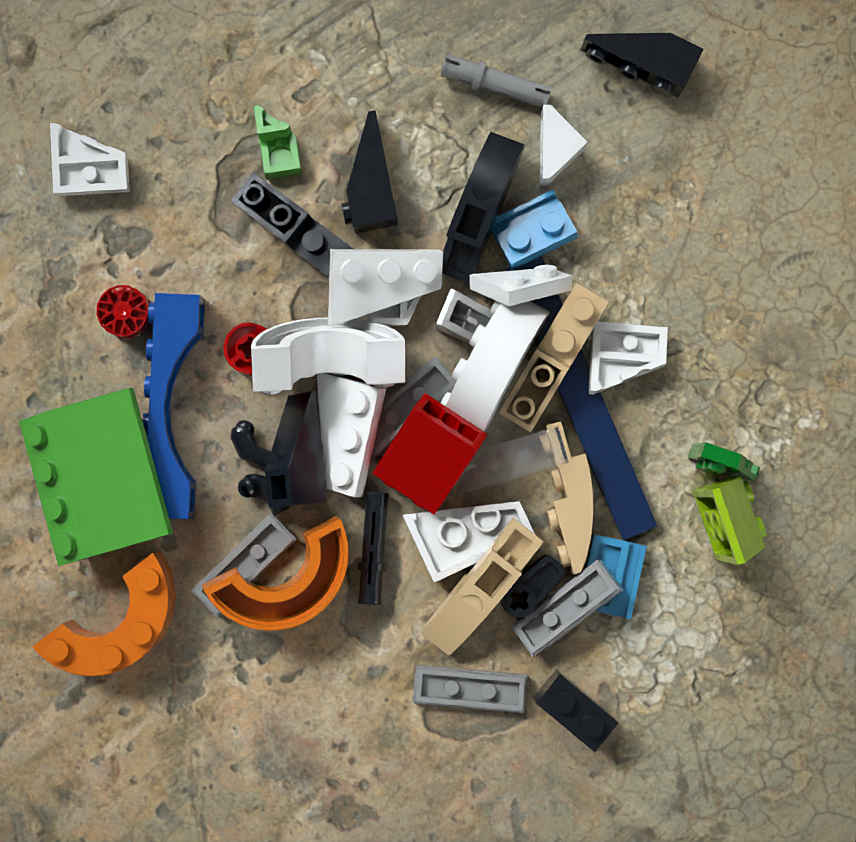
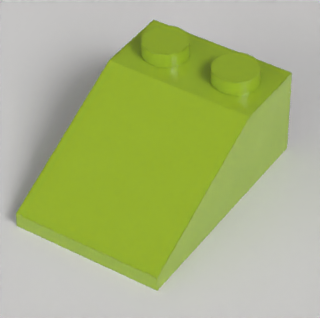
(729, 520)

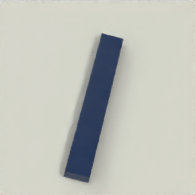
(598, 435)

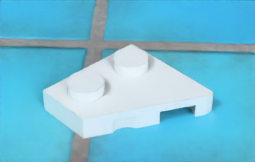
(521, 285)
(624, 353)

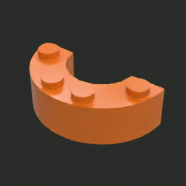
(295, 600)
(145, 624)

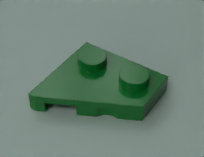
(720, 460)

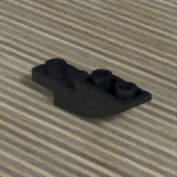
(480, 205)
(288, 223)

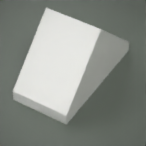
(558, 144)
(462, 316)

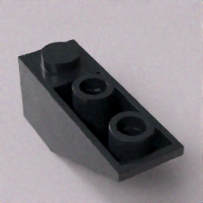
(653, 57)
(296, 459)

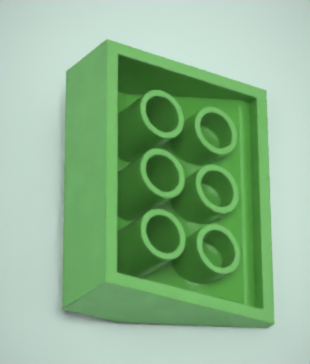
(95, 476)

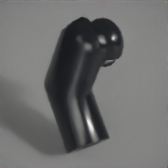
(246, 446)
(255, 486)

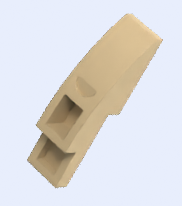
(554, 356)
(574, 512)
(482, 587)

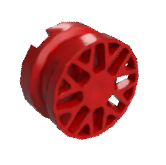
(123, 311)
(238, 346)

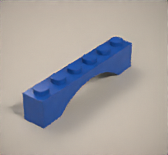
(176, 330)

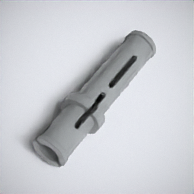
(495, 81)

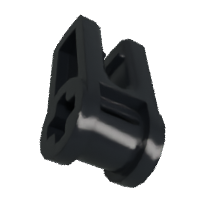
(536, 582)

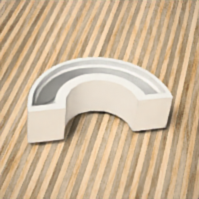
(314, 347)
(494, 361)

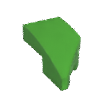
(277, 146)

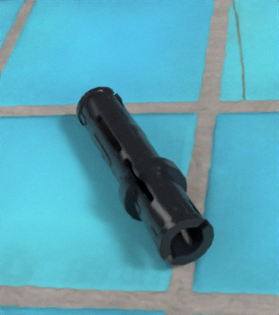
(373, 548)

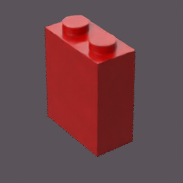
(429, 453)

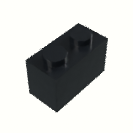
(575, 710)

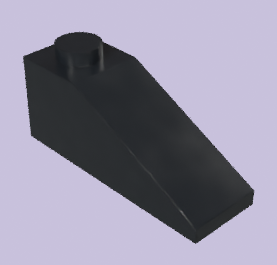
(369, 188)

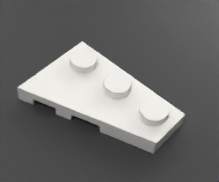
(379, 278)
(348, 430)
(460, 535)

